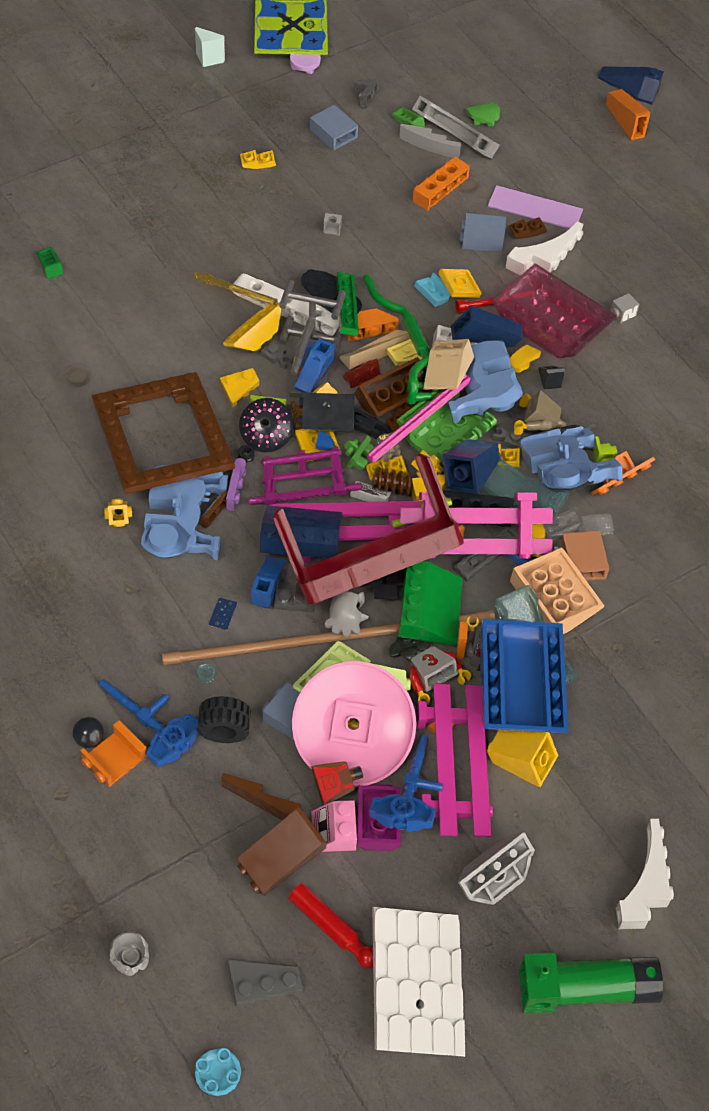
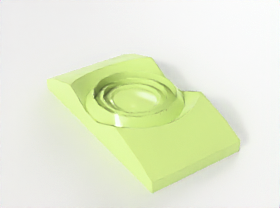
(336, 654)

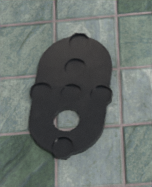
(323, 285)

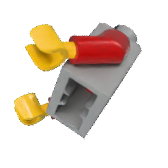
(432, 668)

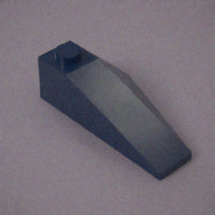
(638, 81)

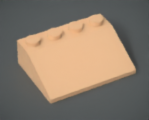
(560, 588)

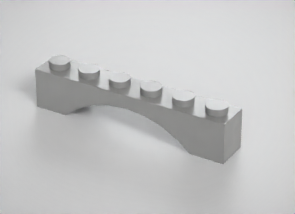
(456, 127)

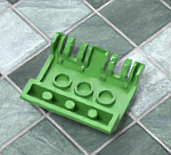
(439, 432)

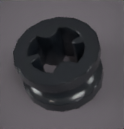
(249, 449)

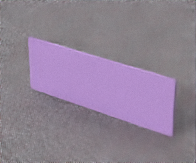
(534, 207)

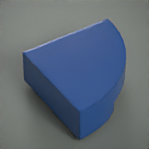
(324, 442)

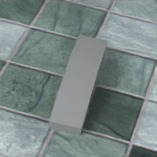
(426, 140)

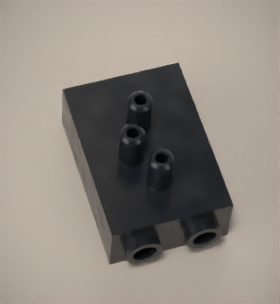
(327, 412)

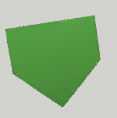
(484, 113)

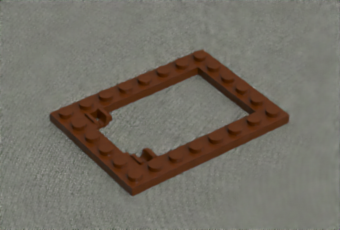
(184, 388)

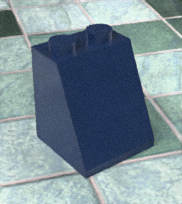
(470, 465)

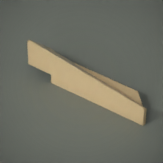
(374, 350)

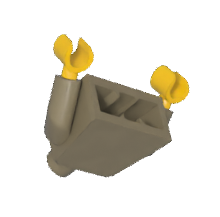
(540, 415)

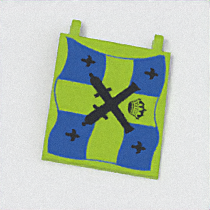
(291, 27)

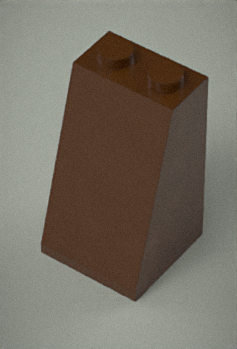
(281, 852)

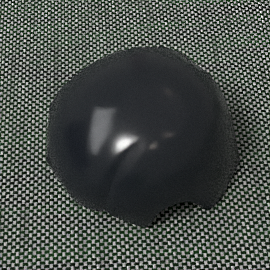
(88, 732)

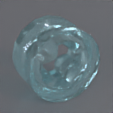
(208, 668)

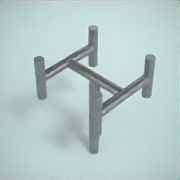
(309, 330)

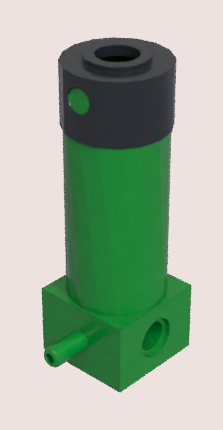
(553, 983)

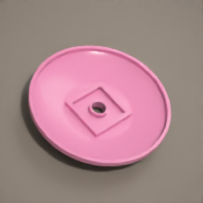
(361, 693)

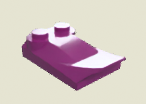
(371, 833)

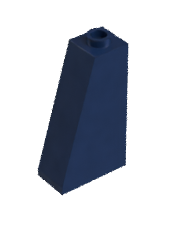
(485, 326)

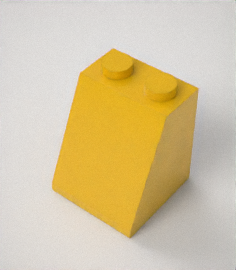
(524, 754)

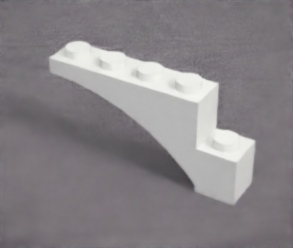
(544, 254)
(652, 887)

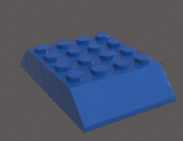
(523, 676)

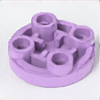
(304, 62)

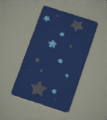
(223, 613)

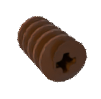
(387, 479)

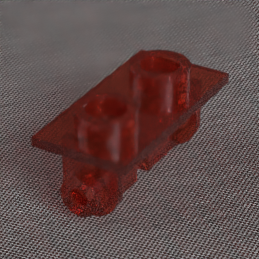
(362, 373)

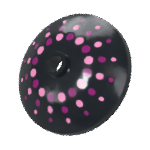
(269, 437)

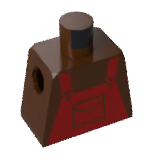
(335, 780)

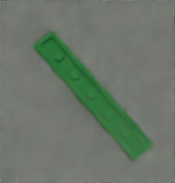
(348, 315)

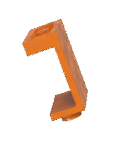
(114, 755)

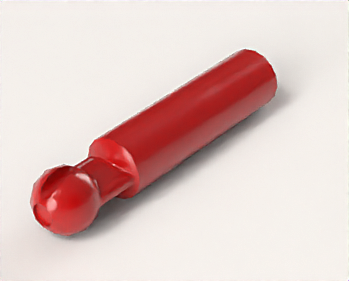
(331, 924)

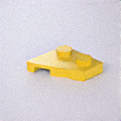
(239, 385)

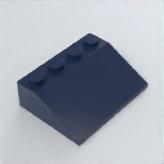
(313, 530)

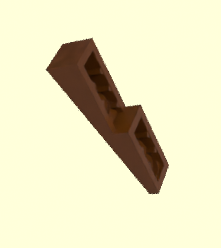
(254, 794)

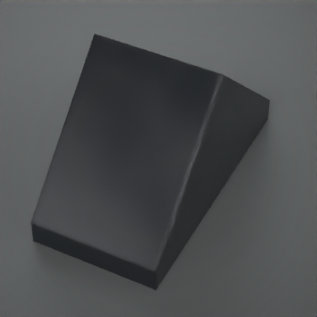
(551, 376)

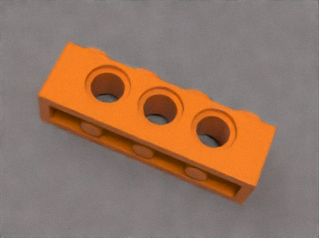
(441, 183)

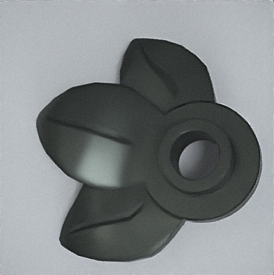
(407, 647)

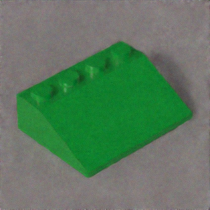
(430, 604)

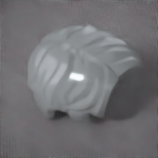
(129, 953)

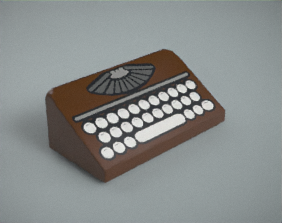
(213, 510)

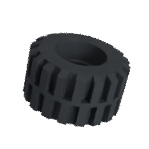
(224, 719)

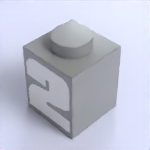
(625, 308)

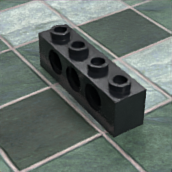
(473, 500)

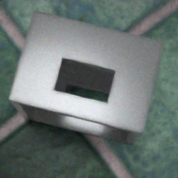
(330, 227)

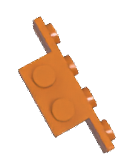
(628, 470)

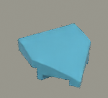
(433, 290)

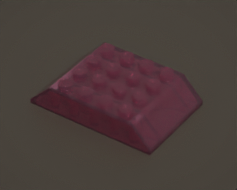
(552, 312)

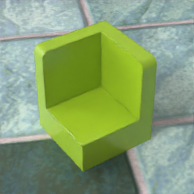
(603, 452)

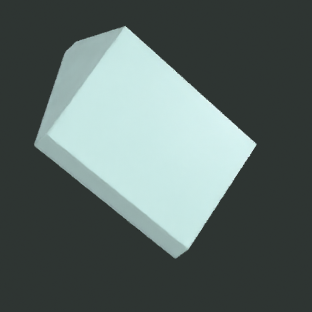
(209, 47)

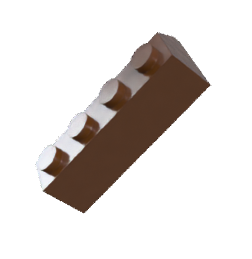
(388, 389)

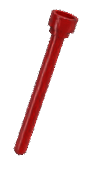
(461, 305)

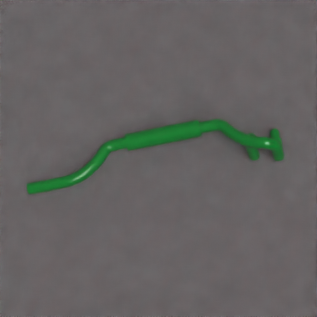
(416, 337)

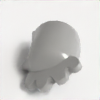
(345, 614)

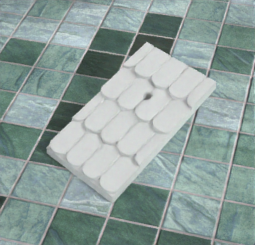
(421, 961)

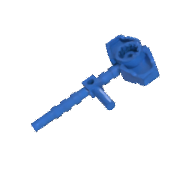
(169, 740)
(404, 810)

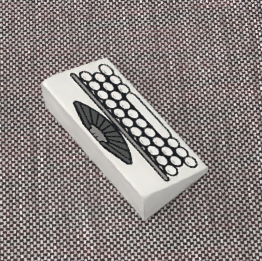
(371, 495)

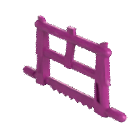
(339, 488)

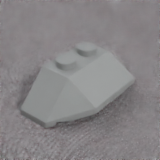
(497, 870)

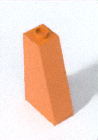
(628, 113)

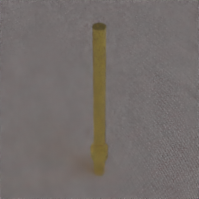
(211, 280)

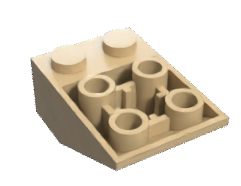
(448, 364)

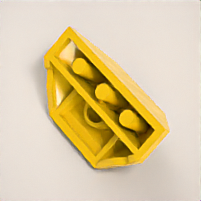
(256, 330)

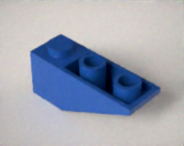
(315, 366)
(267, 582)

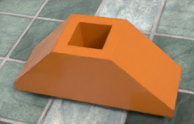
(374, 323)

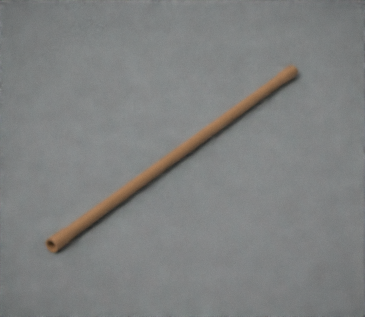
(179, 657)

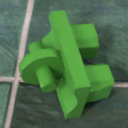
(353, 448)

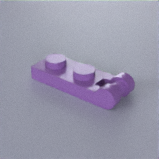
(236, 483)

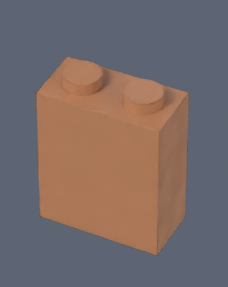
(586, 553)

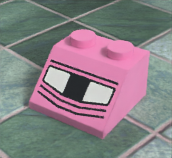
(336, 825)

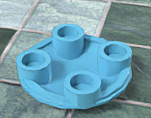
(218, 1072)

